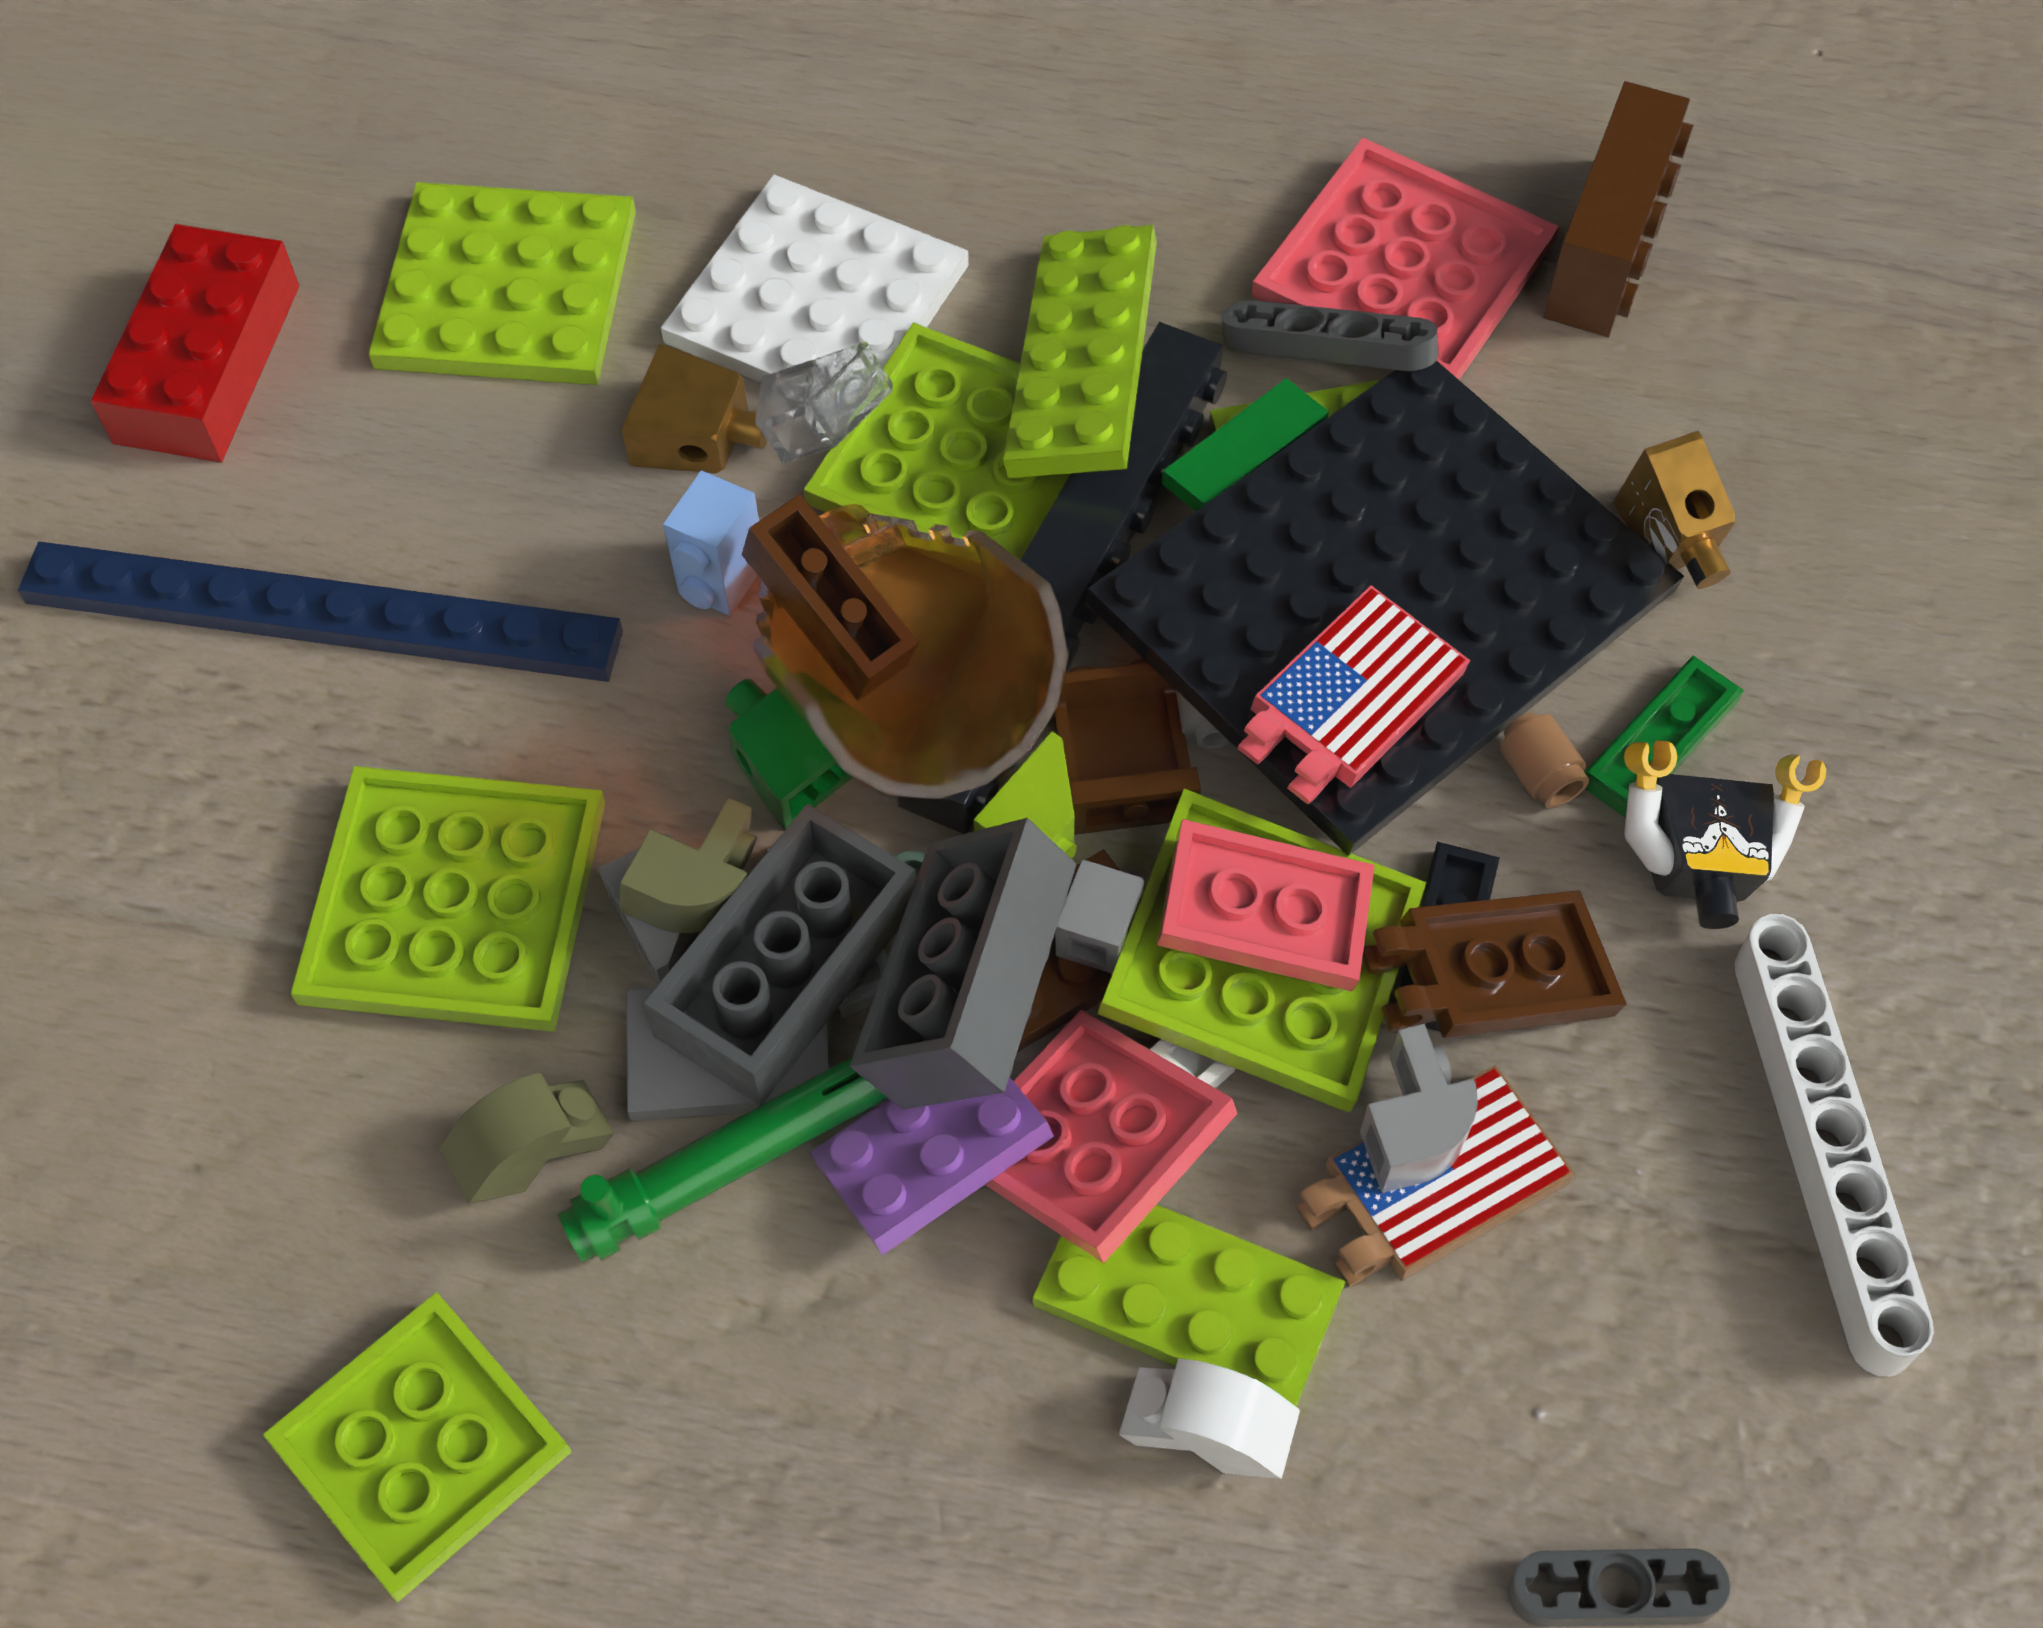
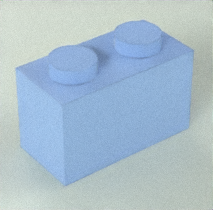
(707, 543)

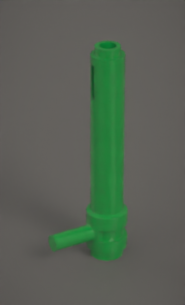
(640, 1200)

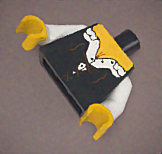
(1710, 833)

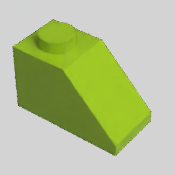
(1039, 793)

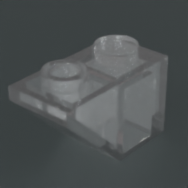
(820, 401)

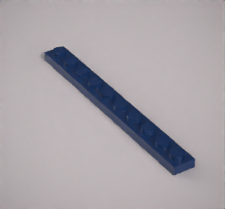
(322, 611)

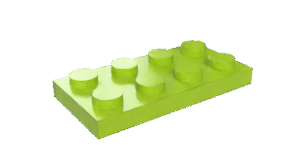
(1197, 1297)

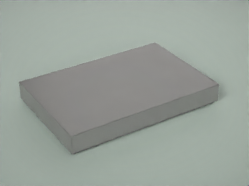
(672, 1086)

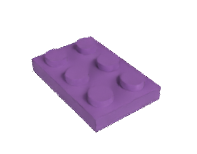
(918, 1162)

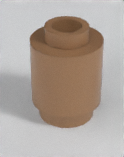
(1544, 759)

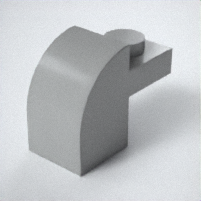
(1426, 1128)

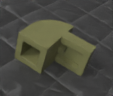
(685, 886)
(516, 1130)

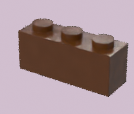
(828, 597)

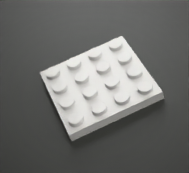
(810, 281)

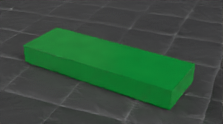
(1243, 444)
(1679, 713)

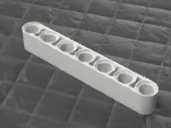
(1828, 1169)

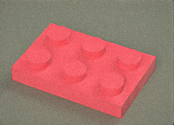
(1267, 905)

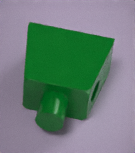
(780, 752)

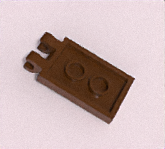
(1497, 965)

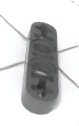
(1330, 335)

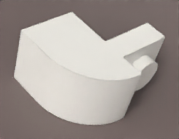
(1215, 1414)

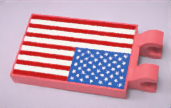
(1352, 693)

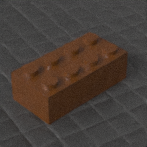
(1619, 210)

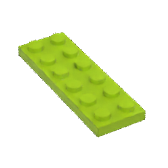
(1082, 353)

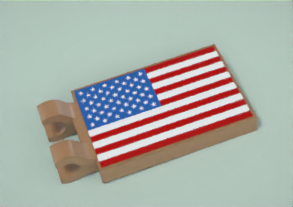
(1499, 1173)

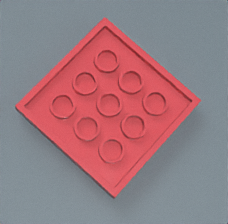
(1412, 246)

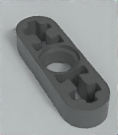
(1671, 1565)

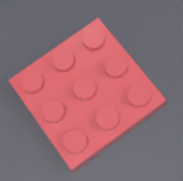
(1120, 1132)

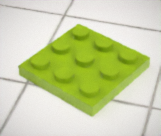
(417, 1445)

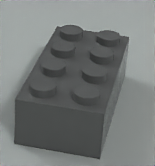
(781, 954)
(965, 966)

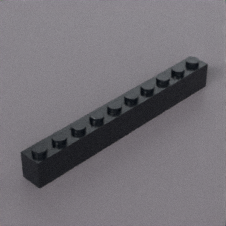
(1102, 510)

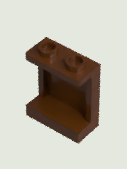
(1122, 747)

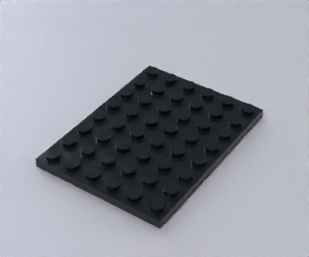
(1436, 513)

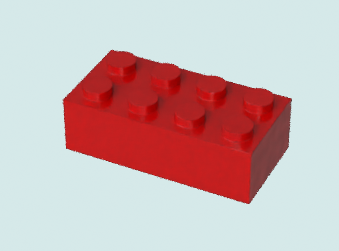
(196, 343)

